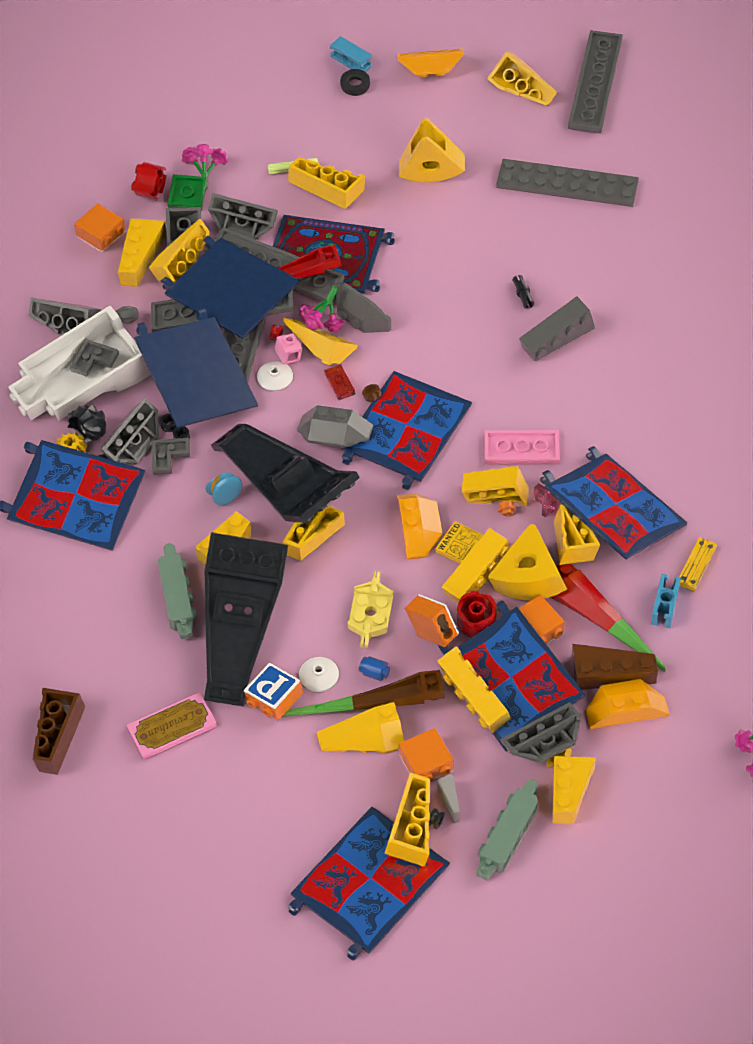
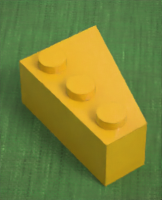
(570, 782)

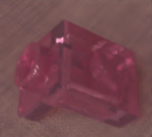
(545, 498)

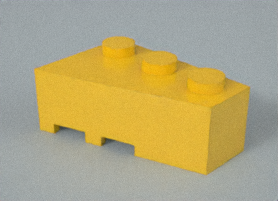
(495, 485)
(234, 525)
(306, 537)
(574, 538)

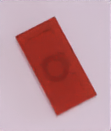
(339, 382)

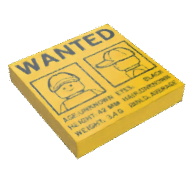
(458, 542)

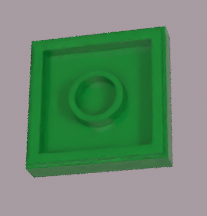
(187, 191)

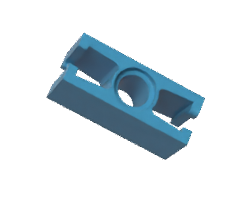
(350, 54)
(665, 607)

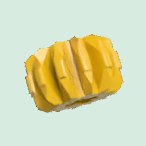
(73, 441)

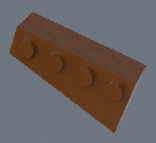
(604, 666)
(56, 728)

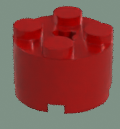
(149, 180)
(475, 613)

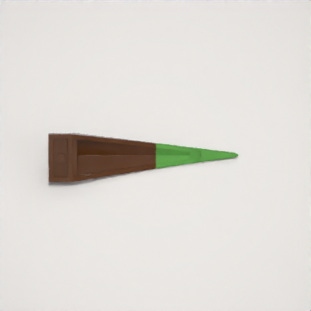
(407, 691)

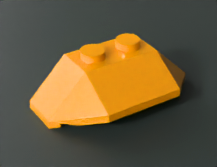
(431, 62)
(419, 524)
(625, 704)

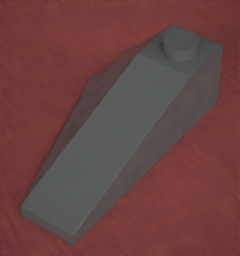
(179, 220)
(60, 315)

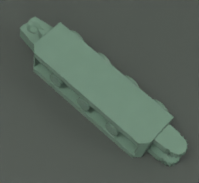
(176, 592)
(509, 830)

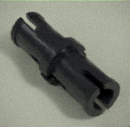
(523, 291)

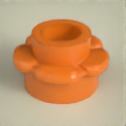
(506, 508)

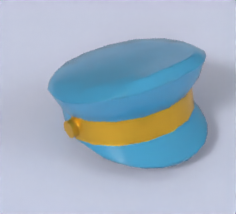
(224, 488)

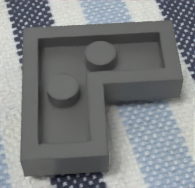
(92, 353)
(165, 450)

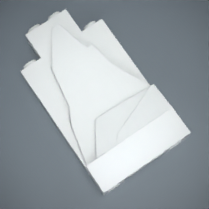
(51, 385)

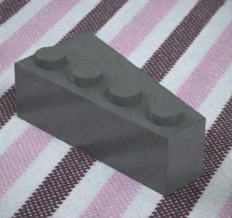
(558, 329)

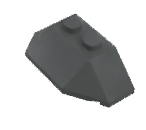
(241, 216)
(360, 310)
(334, 427)
(133, 435)
(546, 735)

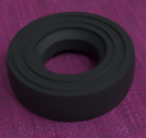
(355, 90)

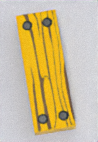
(697, 563)

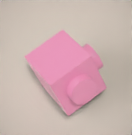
(288, 348)

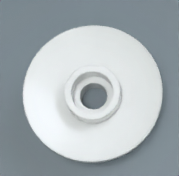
(274, 376)
(321, 680)

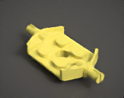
(370, 597)

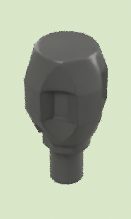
(128, 314)

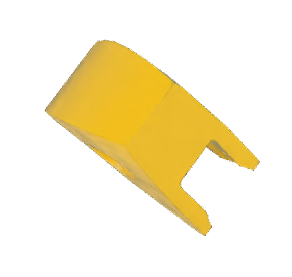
(430, 156)
(527, 569)

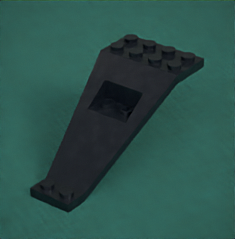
(283, 475)
(243, 575)

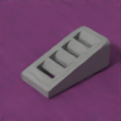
(448, 793)

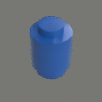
(374, 668)

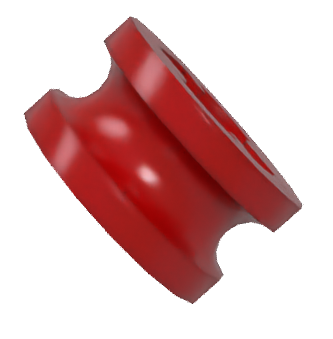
(275, 332)

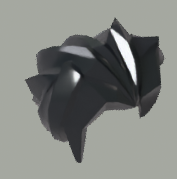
(88, 422)

